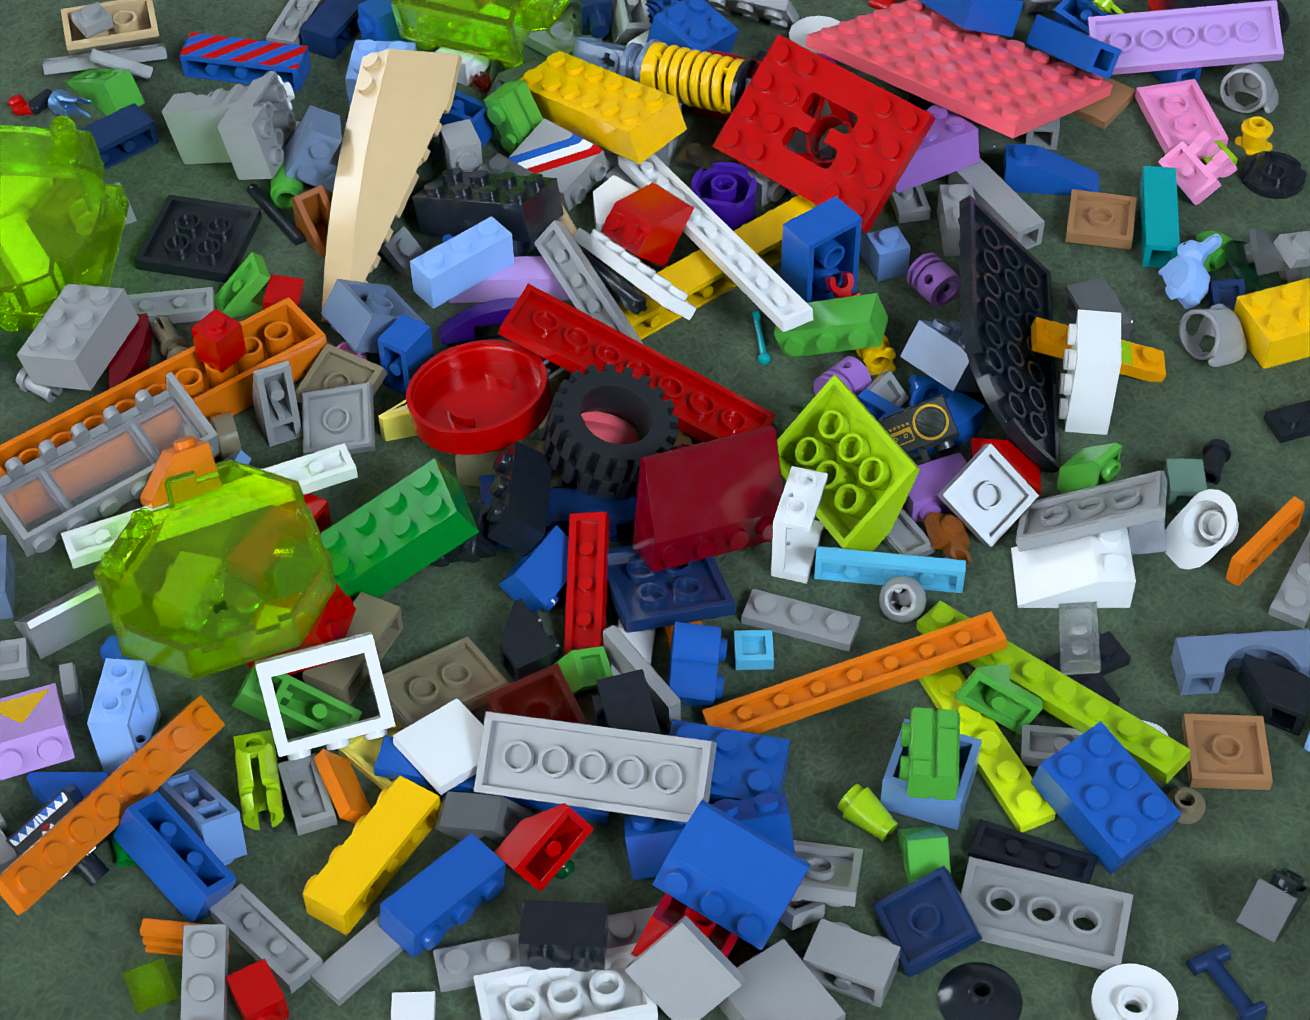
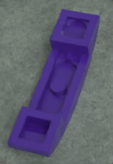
(461, 326)

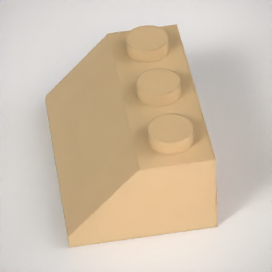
(133, 26)

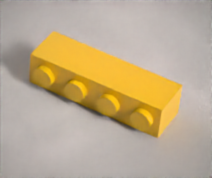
(371, 855)

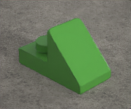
(243, 290)
(996, 697)

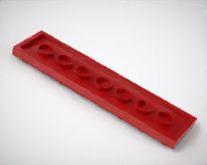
(579, 341)

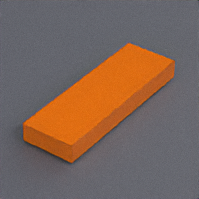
(1265, 541)

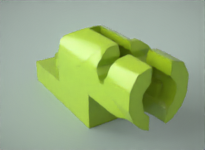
(258, 778)

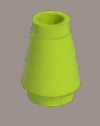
(867, 812)

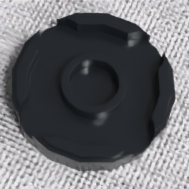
(1263, 180)

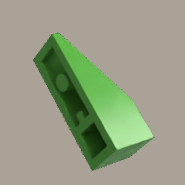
(107, 88)
(299, 704)

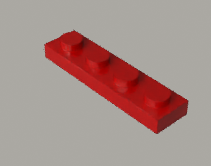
(586, 581)

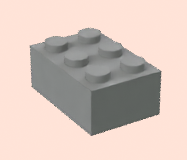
(78, 336)

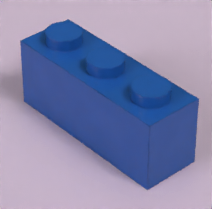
(174, 857)
(442, 896)

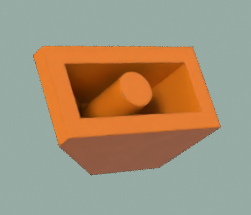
(185, 456)

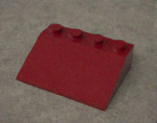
(707, 499)

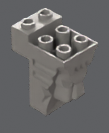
(233, 126)

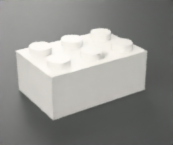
(1091, 372)

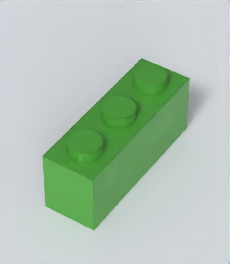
(837, 327)

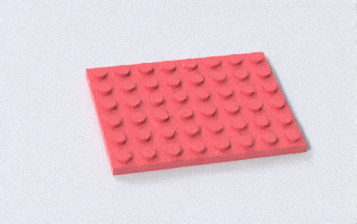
(960, 68)

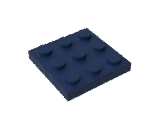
(667, 596)

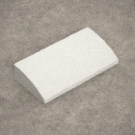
(565, 993)

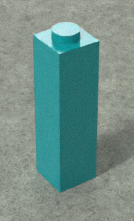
(1158, 216)

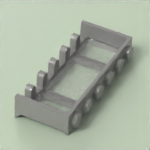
(97, 467)

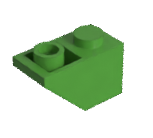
(1090, 468)

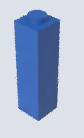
(1073, 46)

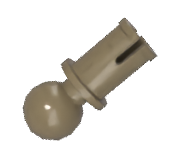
(169, 340)

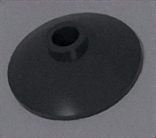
(959, 1002)

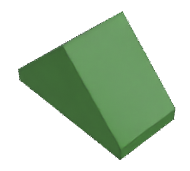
(923, 850)

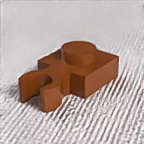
(949, 535)

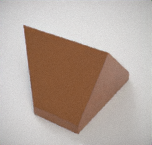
(313, 216)

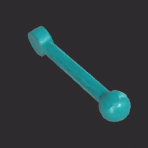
(763, 357)

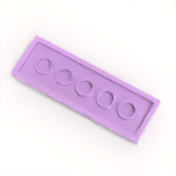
(1192, 36)

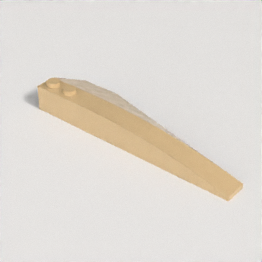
(383, 144)

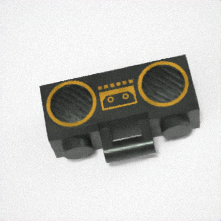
(923, 427)

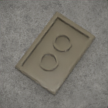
(440, 677)

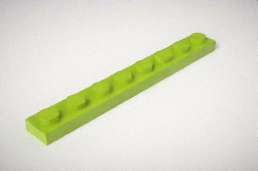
(1074, 702)

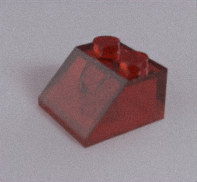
(538, 696)

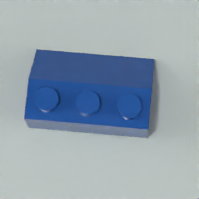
(731, 874)

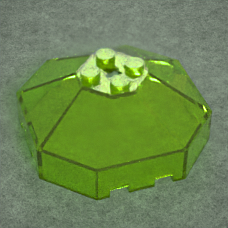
(221, 539)

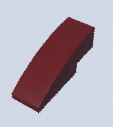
(133, 354)

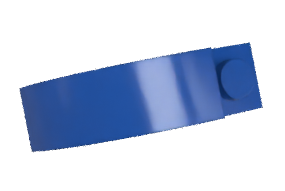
(965, 411)

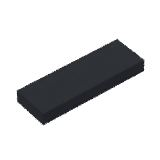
(1030, 853)

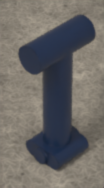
(1212, 963)

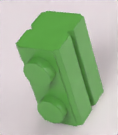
(513, 113)
(932, 753)

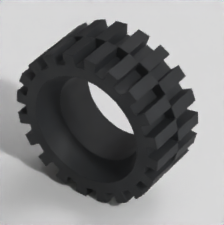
(596, 461)

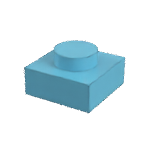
(753, 650)

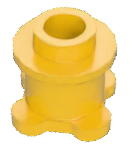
(1255, 135)
(878, 358)

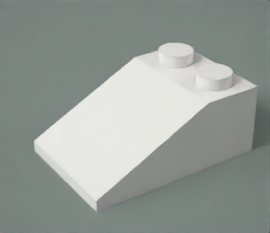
(1076, 572)

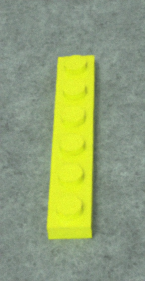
(997, 759)

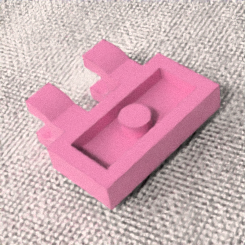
(1192, 175)

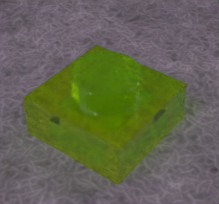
(150, 985)

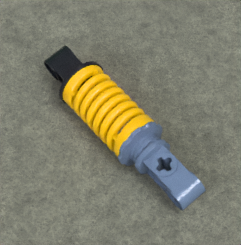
(687, 74)

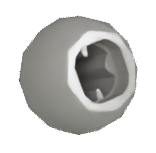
(905, 592)

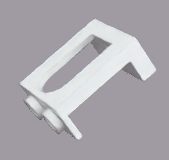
(794, 525)

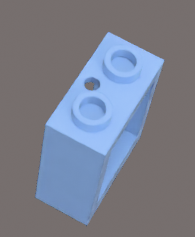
(122, 712)

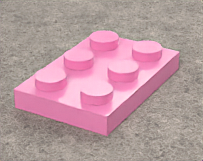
(1178, 113)

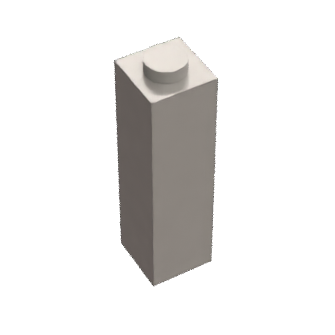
(1002, 203)

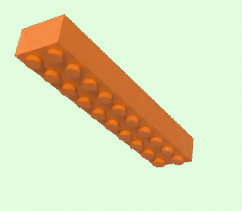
(270, 338)

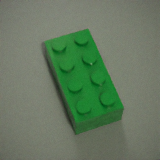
(399, 532)

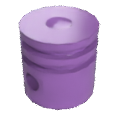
(930, 276)
(850, 371)

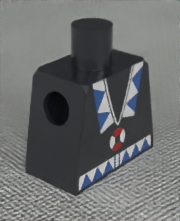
(90, 866)

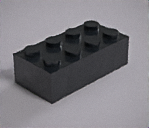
(466, 198)

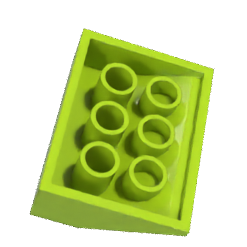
(863, 464)

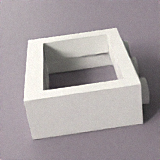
(315, 655)

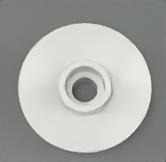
(1135, 986)

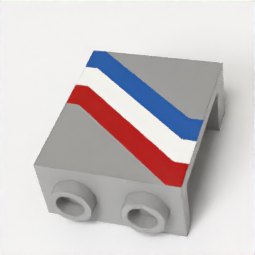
(562, 156)

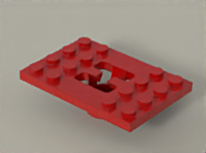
(867, 157)

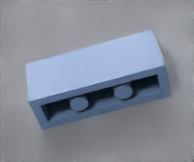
(462, 262)

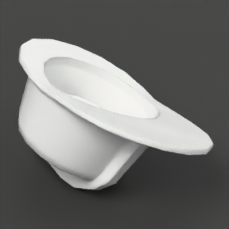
(1201, 529)

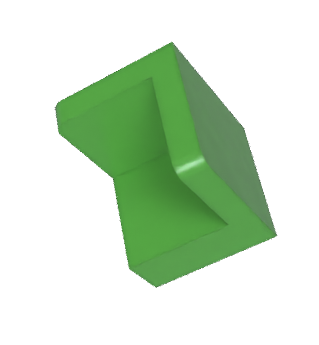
(584, 667)

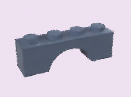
(1205, 660)

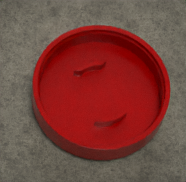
(479, 397)

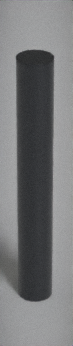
(276, 214)

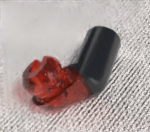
(485, 81)

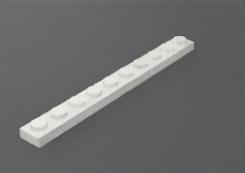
(726, 248)

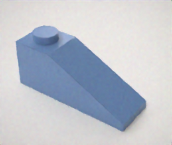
(206, 813)

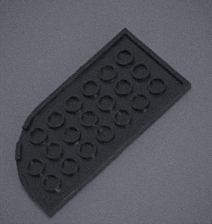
(999, 301)

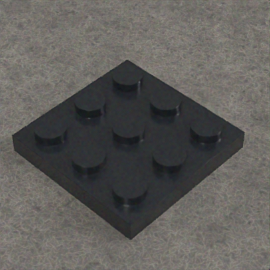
(198, 238)

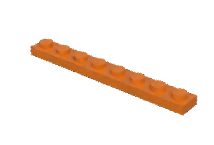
(860, 676)
(104, 807)

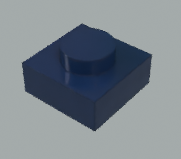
(1226, 292)

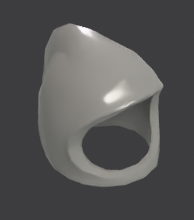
(1251, 79)
(1224, 326)

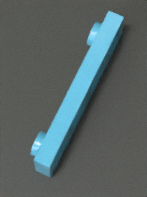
(879, 567)

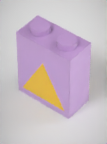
(33, 731)

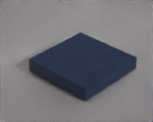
(927, 921)

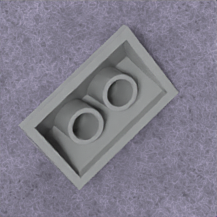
(64, 620)

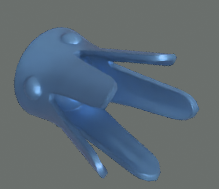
(63, 103)

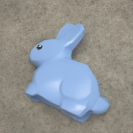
(1186, 275)

